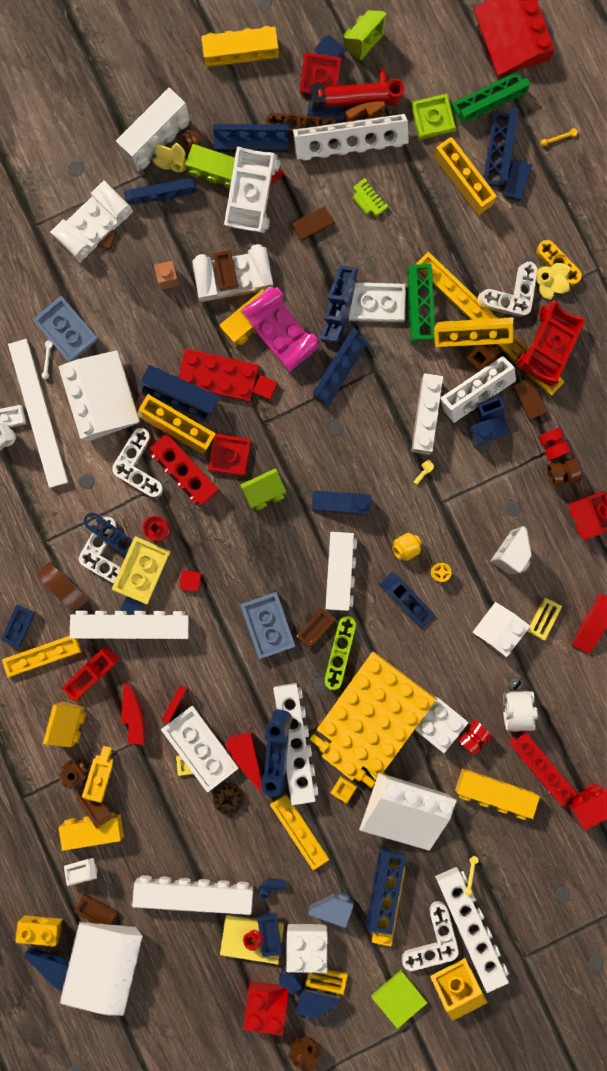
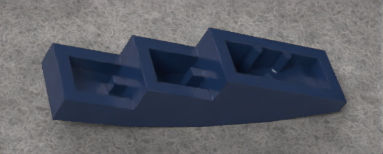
(340, 304)

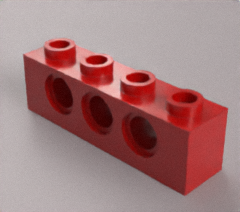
(167, 445)
(542, 768)

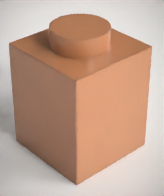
(166, 275)

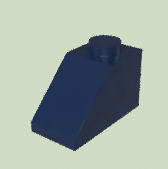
(488, 431)
(315, 1002)

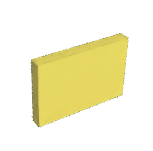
(140, 570)
(232, 941)

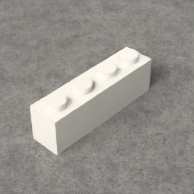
(427, 414)
(339, 571)

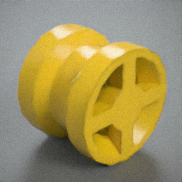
(441, 572)

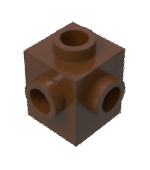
(483, 355)
(80, 771)
(304, 1053)

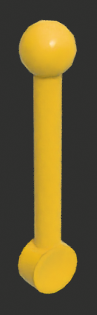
(572, 133)

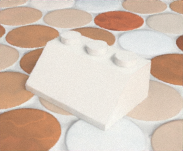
(514, 552)

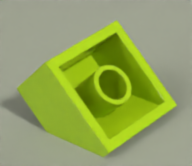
(365, 33)
(264, 489)

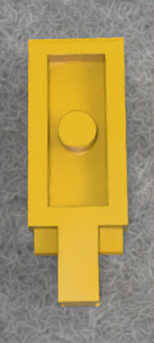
(98, 776)

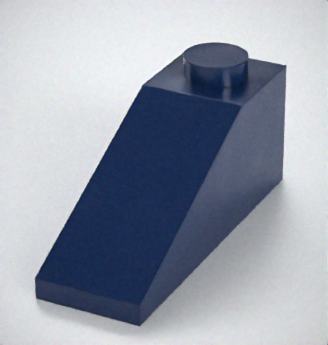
(341, 502)
(406, 599)
(49, 965)

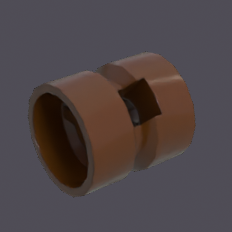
(567, 472)

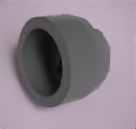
(512, 683)

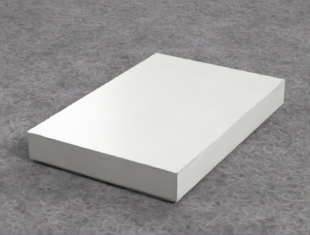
(378, 302)

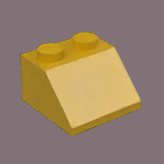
(64, 724)
(458, 989)

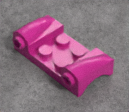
(279, 329)

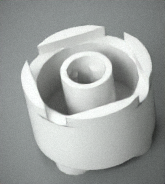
(519, 711)

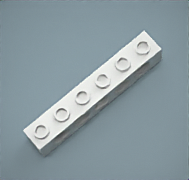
(378, 126)
(298, 793)
(492, 977)

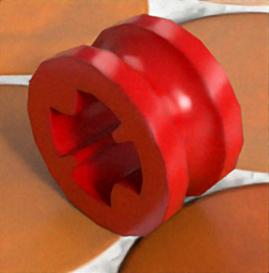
(247, 940)

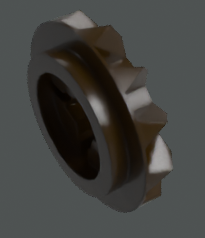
(229, 789)

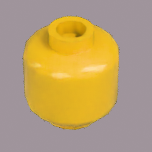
(407, 546)

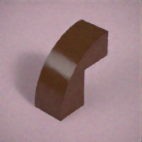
(62, 587)

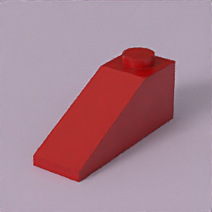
(245, 755)

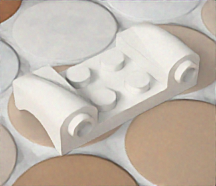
(250, 189)
(92, 221)
(251, 271)

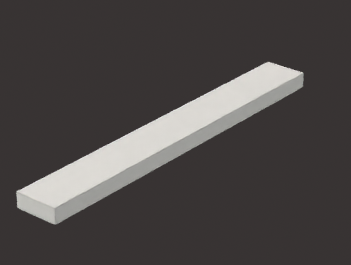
(38, 413)

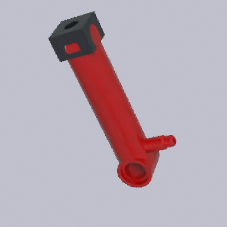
(326, 96)

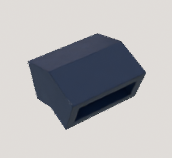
(330, 47)
(491, 409)
(289, 980)

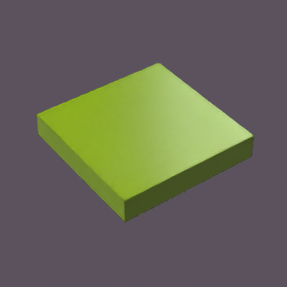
(433, 116)
(399, 999)

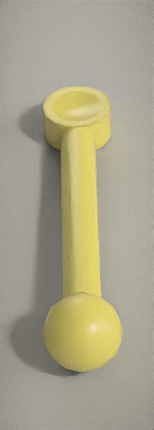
(473, 860)

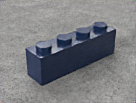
(178, 394)

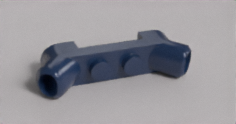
(276, 753)

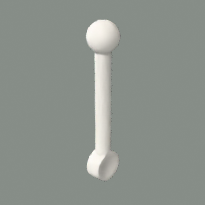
(49, 345)

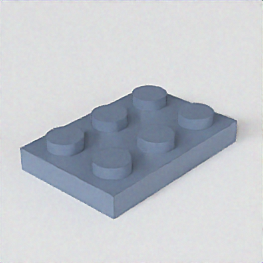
(65, 329)
(267, 625)

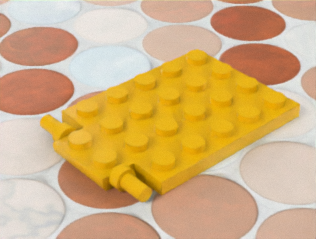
(372, 719)

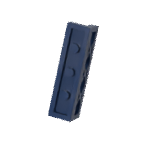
(251, 136)
(507, 147)
(340, 368)
(378, 894)

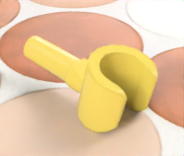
(428, 467)

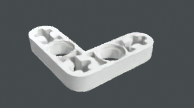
(518, 297)
(131, 462)
(97, 552)
(442, 943)

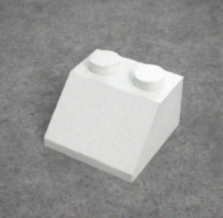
(501, 629)

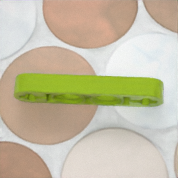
(343, 653)

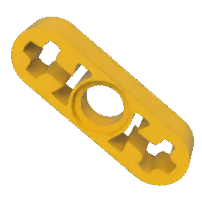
(559, 255)

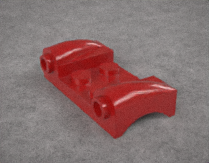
(551, 344)

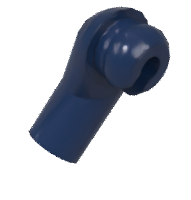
(269, 885)

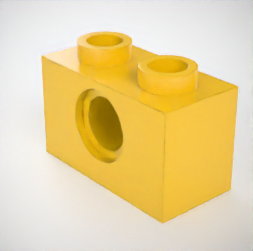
(39, 930)

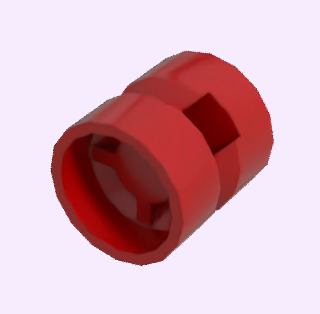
(557, 450)
(156, 528)
(474, 737)

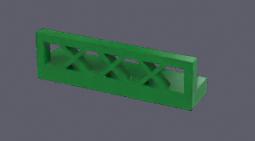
(490, 101)
(413, 297)

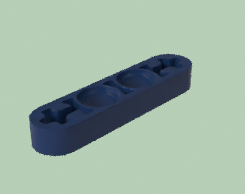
(160, 191)
(113, 541)

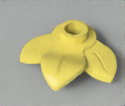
(170, 158)
(556, 281)

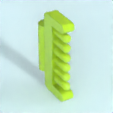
(364, 200)

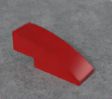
(592, 626)
(90, 673)
(133, 715)

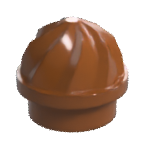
(190, 137)

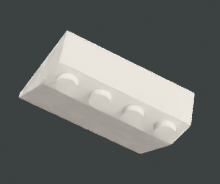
(99, 395)
(407, 812)
(101, 968)

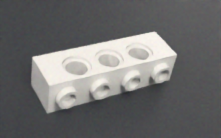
(478, 389)

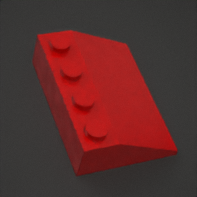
(514, 34)

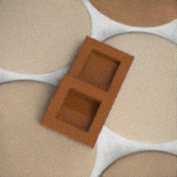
(367, 110)

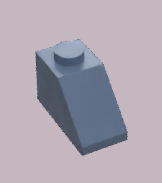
(333, 909)

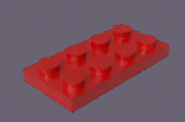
(219, 374)

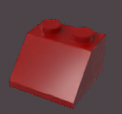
(590, 515)

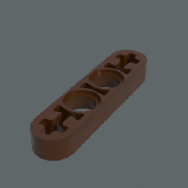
(301, 120)

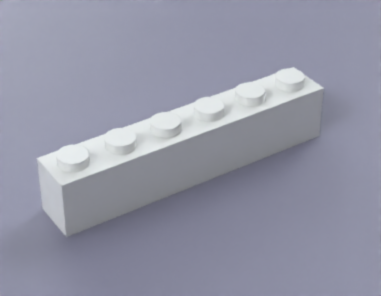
(130, 626)
(193, 895)

